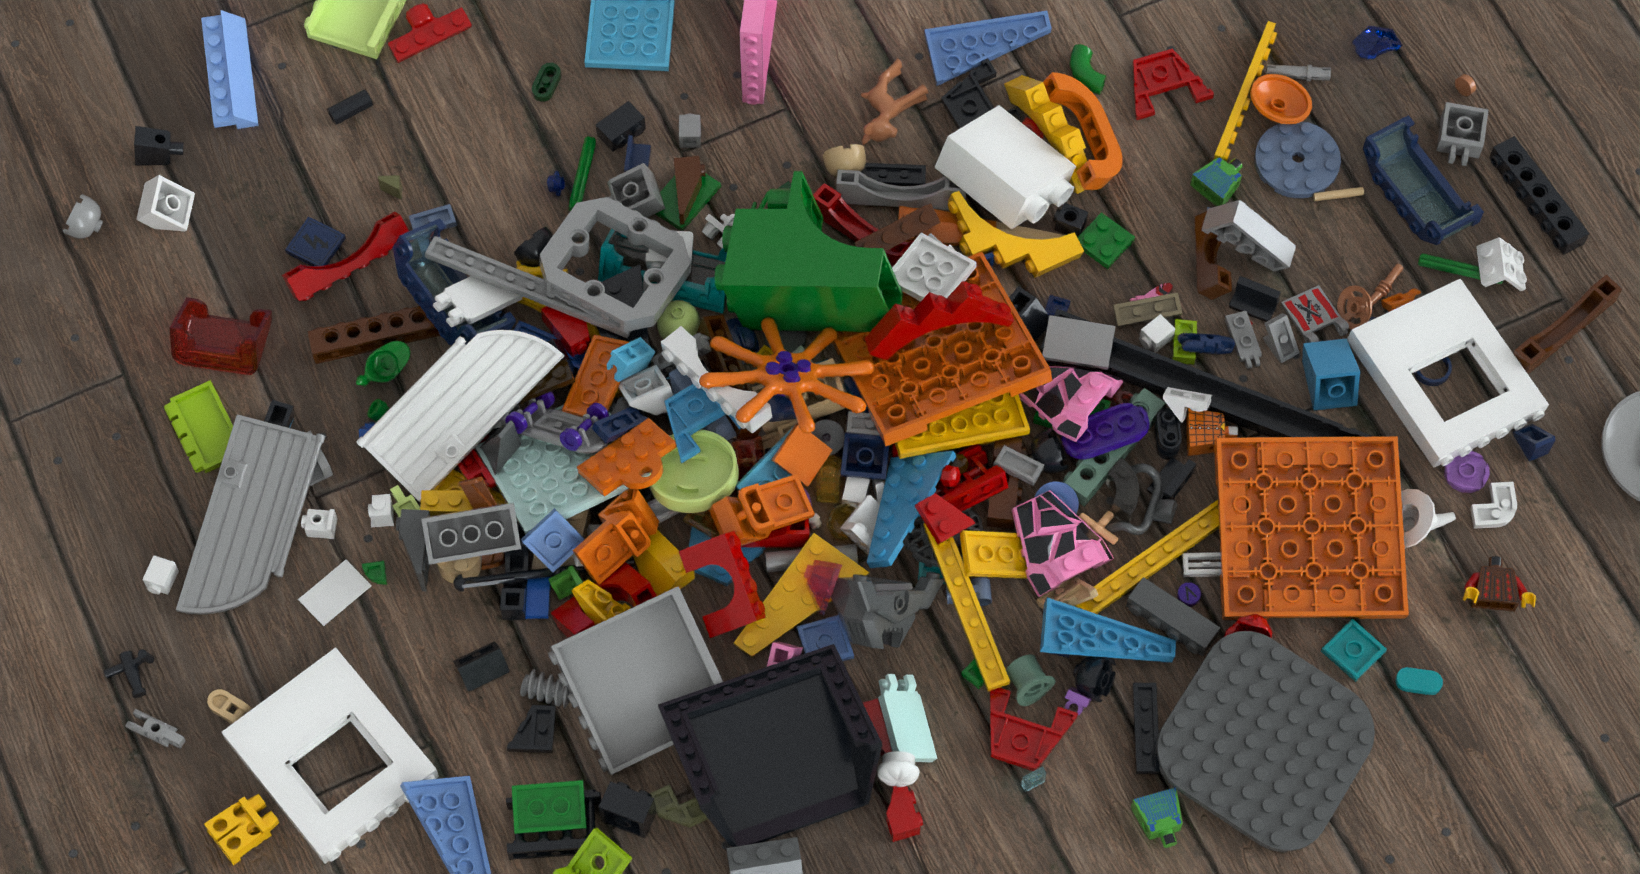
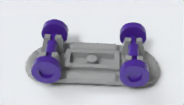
(558, 426)

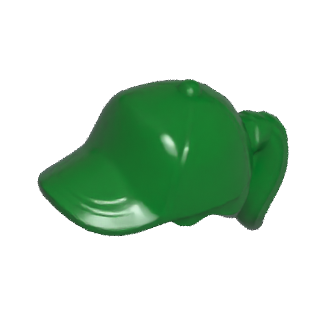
(385, 363)

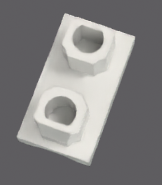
(714, 226)

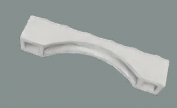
(682, 350)

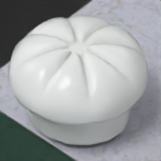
(898, 769)

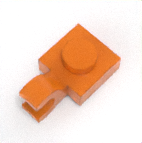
(1398, 300)

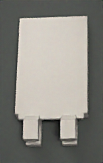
(473, 300)

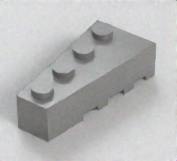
(1249, 234)

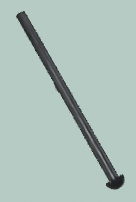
(461, 583)

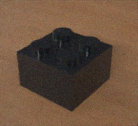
(627, 809)

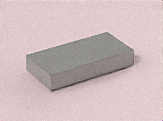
(1019, 465)

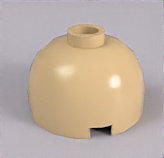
(844, 159)

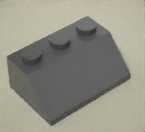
(766, 858)

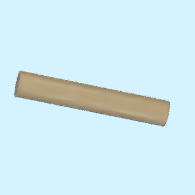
(1335, 194)

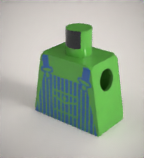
(1218, 180)
(1159, 815)

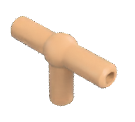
(1099, 527)

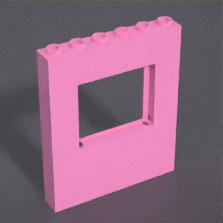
(755, 47)

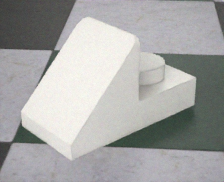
(1179, 400)

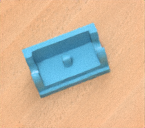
(630, 358)

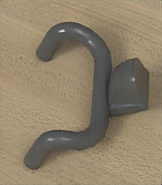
(1157, 510)

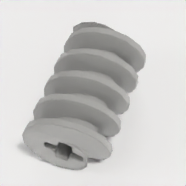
(545, 689)

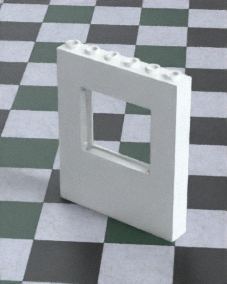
(1427, 332)
(301, 719)

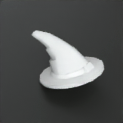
(1420, 516)

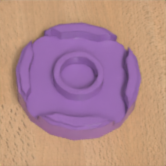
(1463, 477)

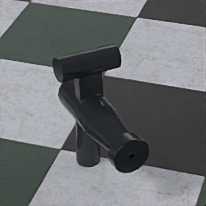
(129, 666)

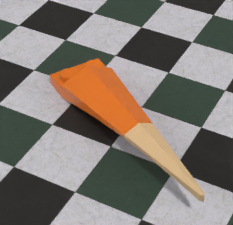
(949, 233)

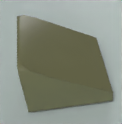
(391, 185)

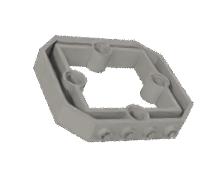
(625, 221)

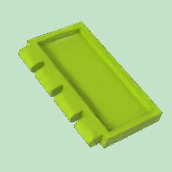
(201, 425)

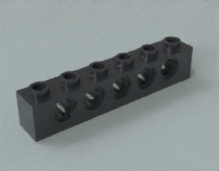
(1549, 199)

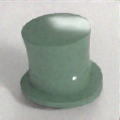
(1029, 680)

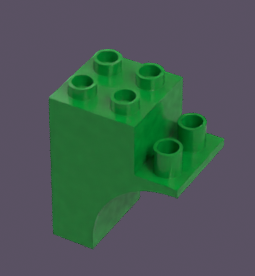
(797, 274)

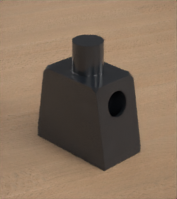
(154, 146)

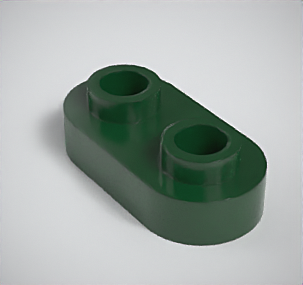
(545, 83)

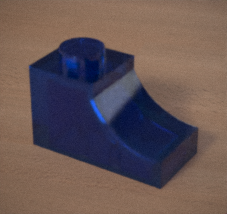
(1376, 41)

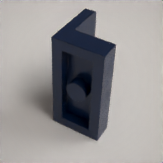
(636, 154)

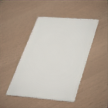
(334, 592)

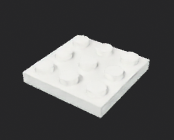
(931, 268)

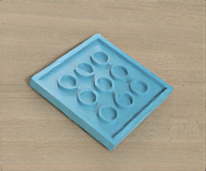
(630, 34)

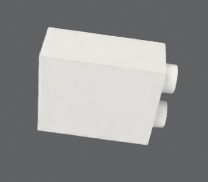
(1006, 168)

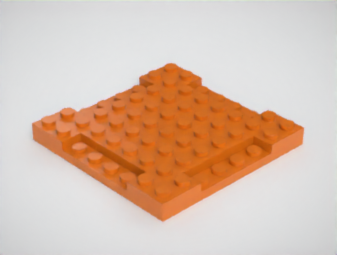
(946, 366)
(1311, 527)

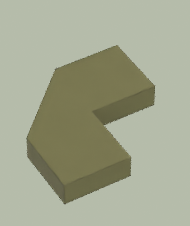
(668, 808)

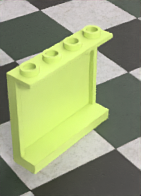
(353, 24)

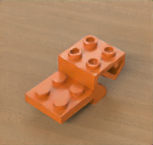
(762, 509)
(623, 534)

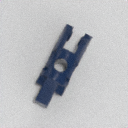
(1206, 343)

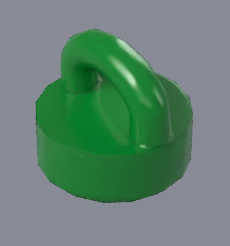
(377, 409)

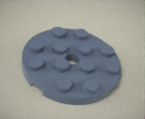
(1294, 179)

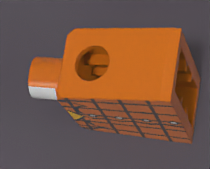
(1203, 429)

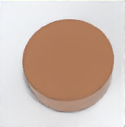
(1465, 85)

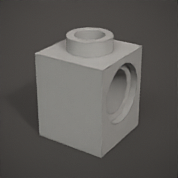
(689, 131)

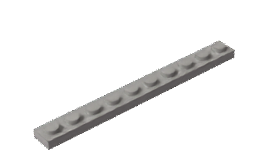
(506, 278)

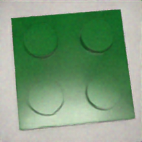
(1105, 240)

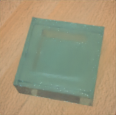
(1033, 779)

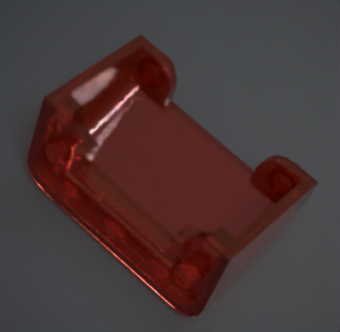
(218, 341)

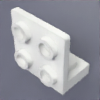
(861, 523)

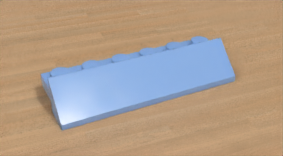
(229, 71)

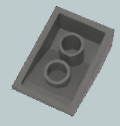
(413, 539)

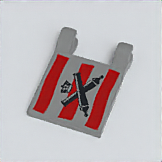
(1312, 312)

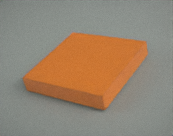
(802, 455)

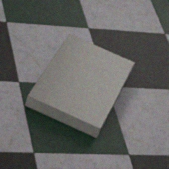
(1078, 342)

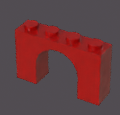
(622, 584)
(745, 604)

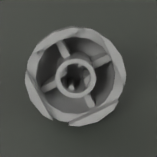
(84, 219)

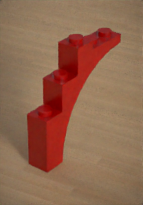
(935, 311)

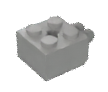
(1462, 131)
(637, 190)

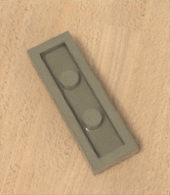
(1147, 309)

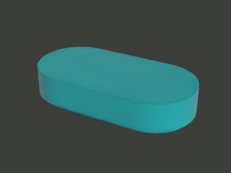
(1419, 681)

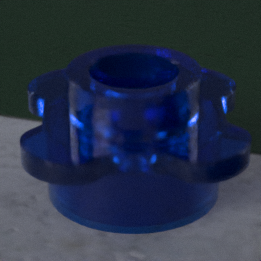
(555, 183)

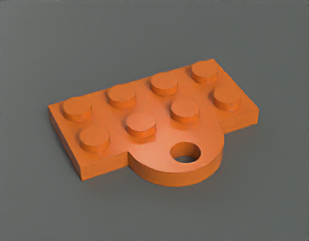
(629, 459)

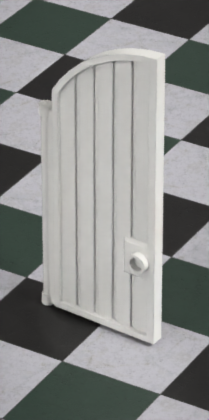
(457, 405)

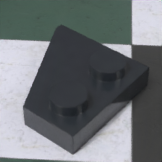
(536, 731)

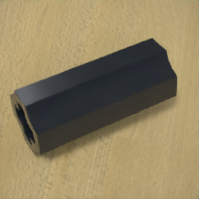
(350, 107)

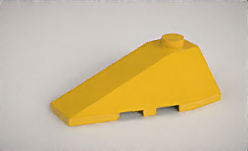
(663, 565)
(597, 602)

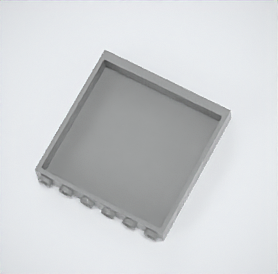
(629, 668)

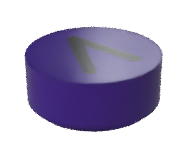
(1189, 594)

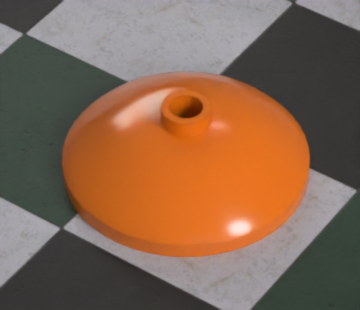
(1281, 99)

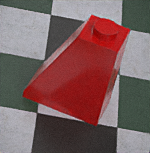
(568, 329)

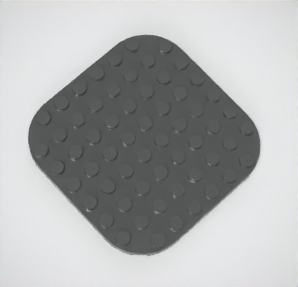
(1265, 741)

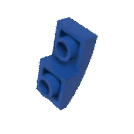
(538, 598)

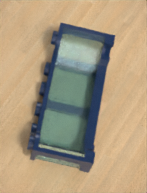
(1416, 184)
(428, 279)

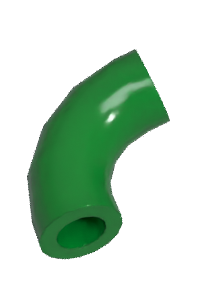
(1082, 69)

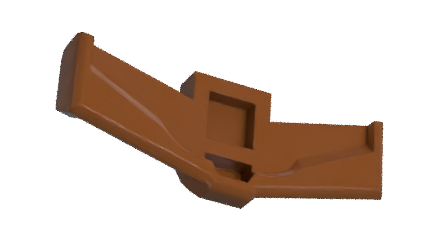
(480, 497)

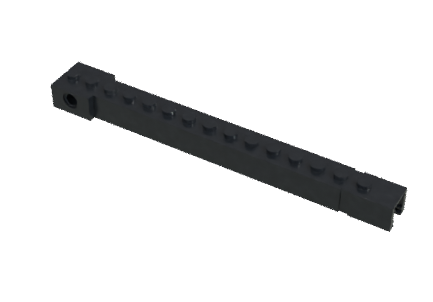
(1236, 402)

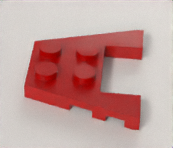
(1160, 74)
(1020, 740)

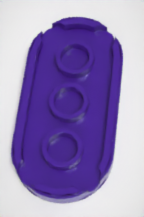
(1109, 431)

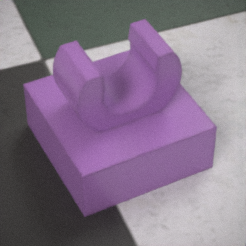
(1077, 698)

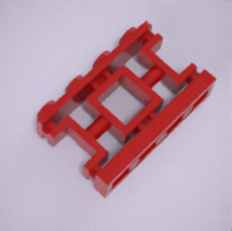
(974, 491)

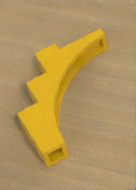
(1033, 99)
(1008, 249)

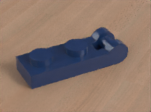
(618, 424)

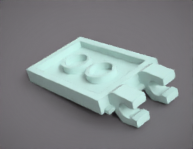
(906, 718)

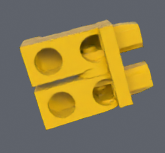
(241, 828)

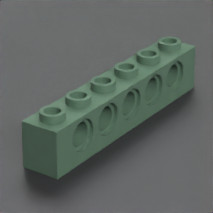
(1098, 472)

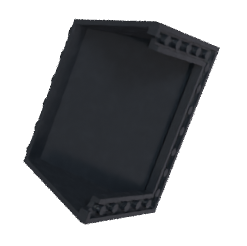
(776, 747)

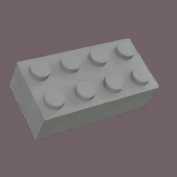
(471, 533)

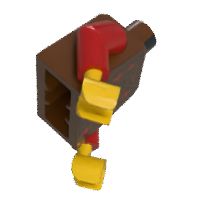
(1497, 588)

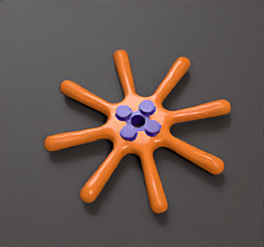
(787, 374)

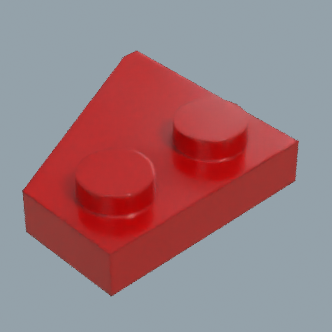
(942, 518)

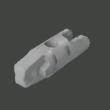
(164, 736)

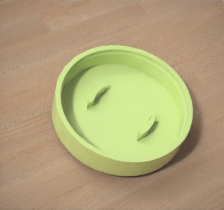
(699, 480)

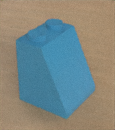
(1331, 374)

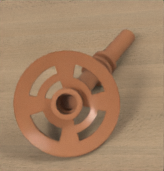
(1361, 306)

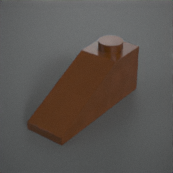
(688, 183)

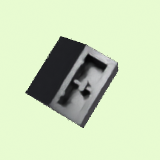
(1030, 311)

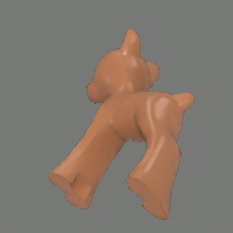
(880, 128)

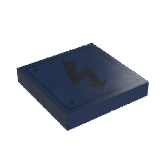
(315, 243)

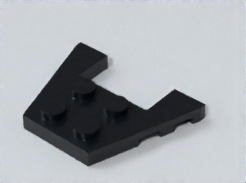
(967, 99)

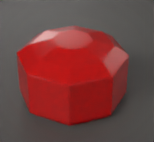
(950, 476)

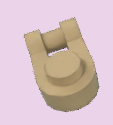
(221, 702)

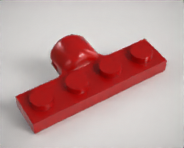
(427, 31)

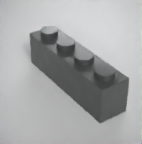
(1172, 617)

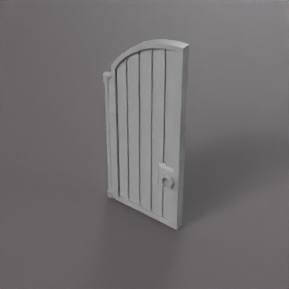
(250, 515)

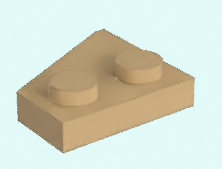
(1070, 592)

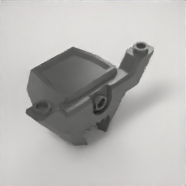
(881, 609)

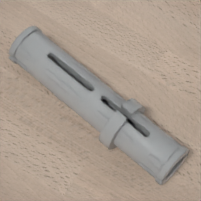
(1300, 72)

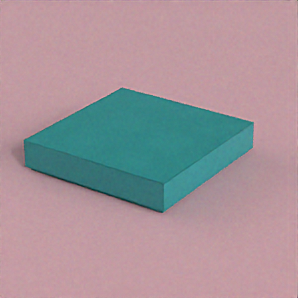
(1353, 650)

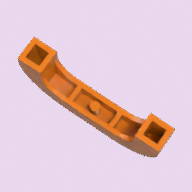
(1095, 125)

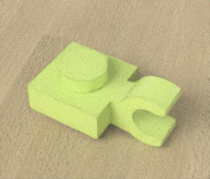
(402, 501)

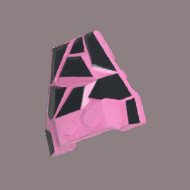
(1070, 397)
(1056, 542)

